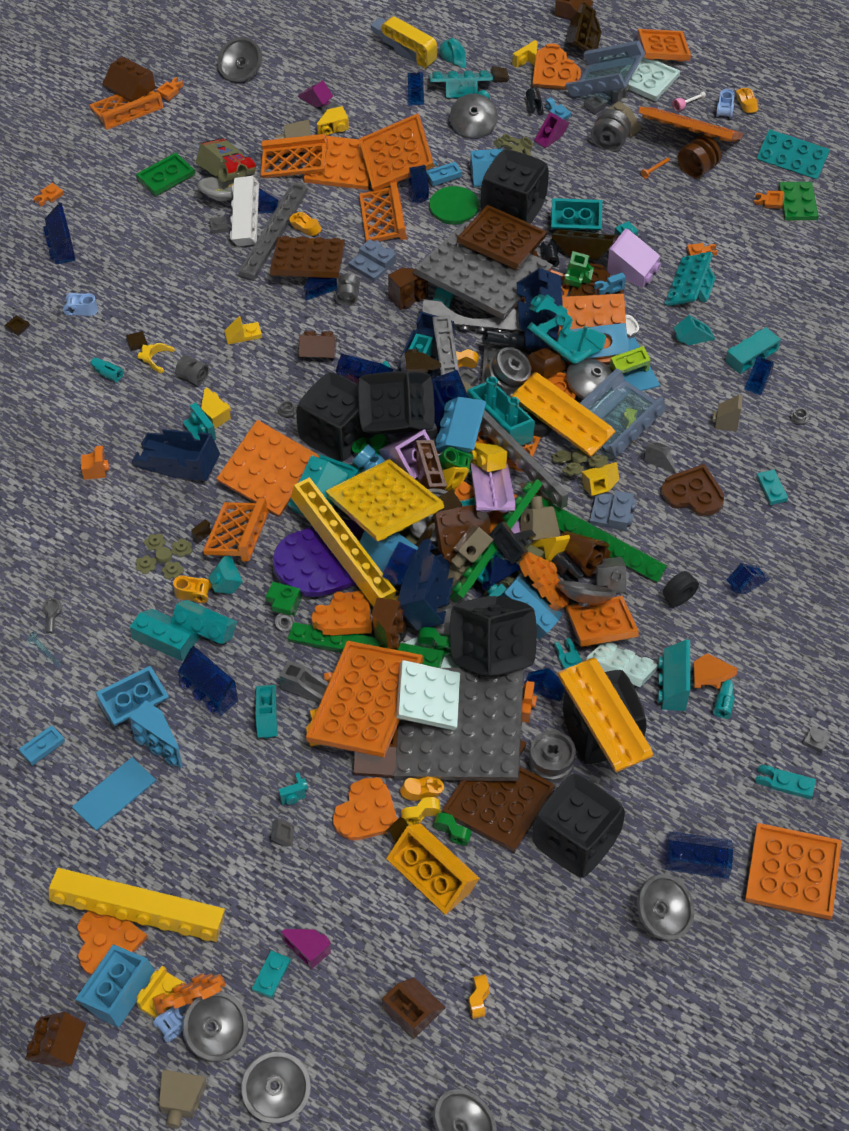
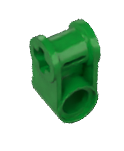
(456, 459)

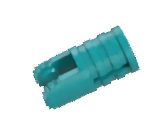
(107, 369)
(725, 700)

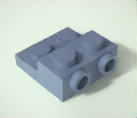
(373, 260)
(613, 510)

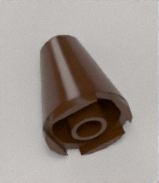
(586, 552)

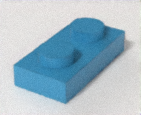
(444, 173)
(41, 745)

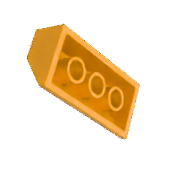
(432, 868)

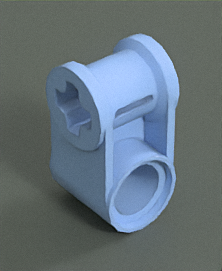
(725, 104)
(80, 304)
(174, 1021)

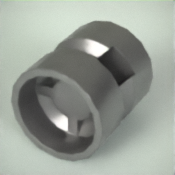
(347, 290)
(192, 369)

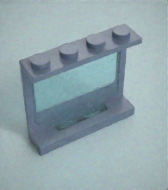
(607, 69)
(624, 409)

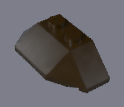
(584, 29)
(584, 242)
(418, 361)

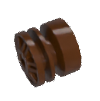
(699, 156)

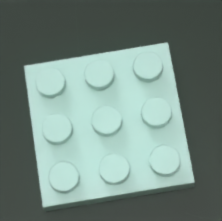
(652, 78)
(614, 658)
(428, 695)

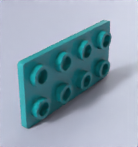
(460, 84)
(793, 154)
(692, 280)

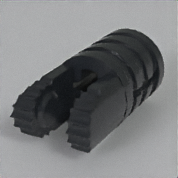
(534, 101)
(550, 253)
(567, 567)

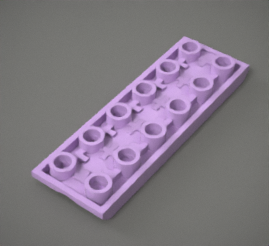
(492, 489)

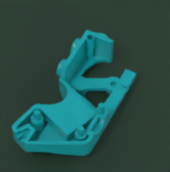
(571, 345)

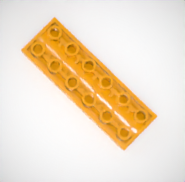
(563, 414)
(605, 714)

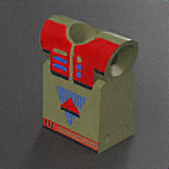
(224, 160)

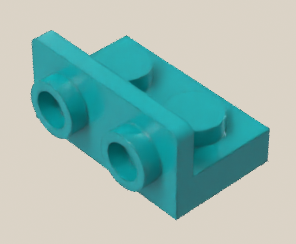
(198, 422)

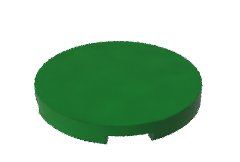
(454, 205)

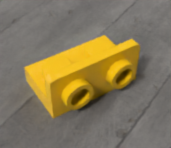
(159, 983)

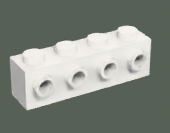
(244, 211)

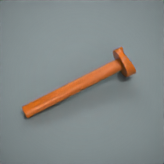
(645, 173)

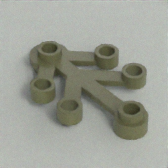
(524, 144)

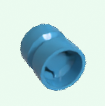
(367, 459)

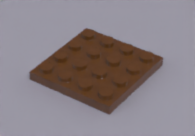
(502, 237)
(307, 257)
(500, 808)

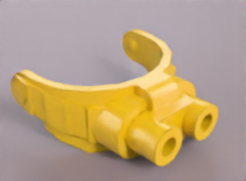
(149, 351)

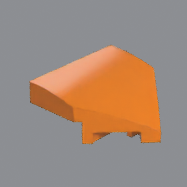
(712, 671)

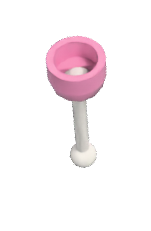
(681, 103)

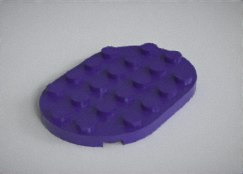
(309, 564)

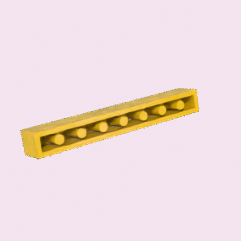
(341, 541)
(136, 904)

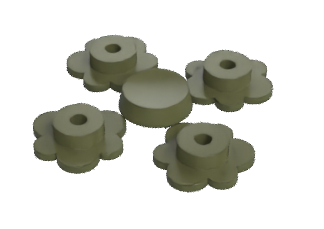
(578, 457)
(163, 555)

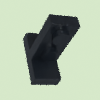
(512, 544)

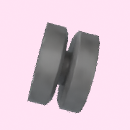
(610, 130)
(510, 369)
(552, 756)

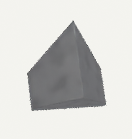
(659, 456)

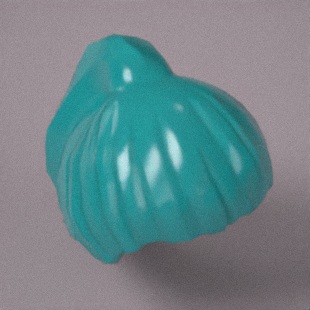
(453, 52)

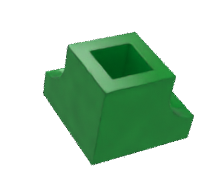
(578, 270)
(284, 598)

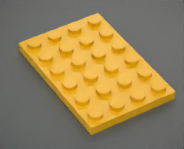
(384, 500)

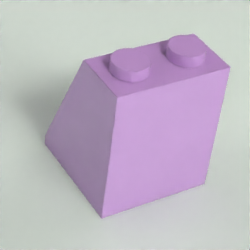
(633, 258)
(404, 452)

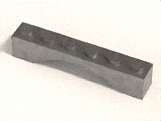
(509, 323)
(302, 682)

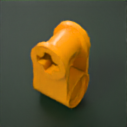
(191, 588)

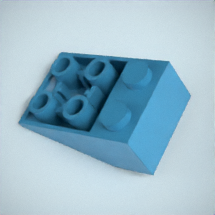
(153, 730)

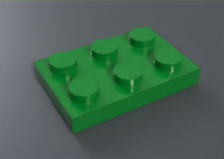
(165, 174)
(799, 201)

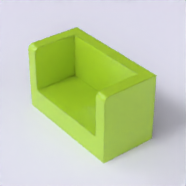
(631, 360)

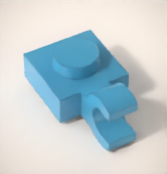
(559, 110)
(614, 284)

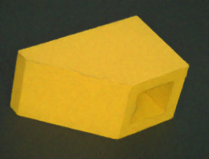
(333, 121)
(214, 408)
(489, 457)
(600, 479)

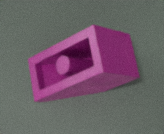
(317, 95)
(551, 130)
(307, 945)

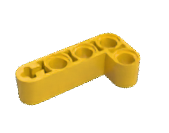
(412, 38)

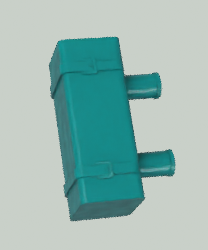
(504, 410)

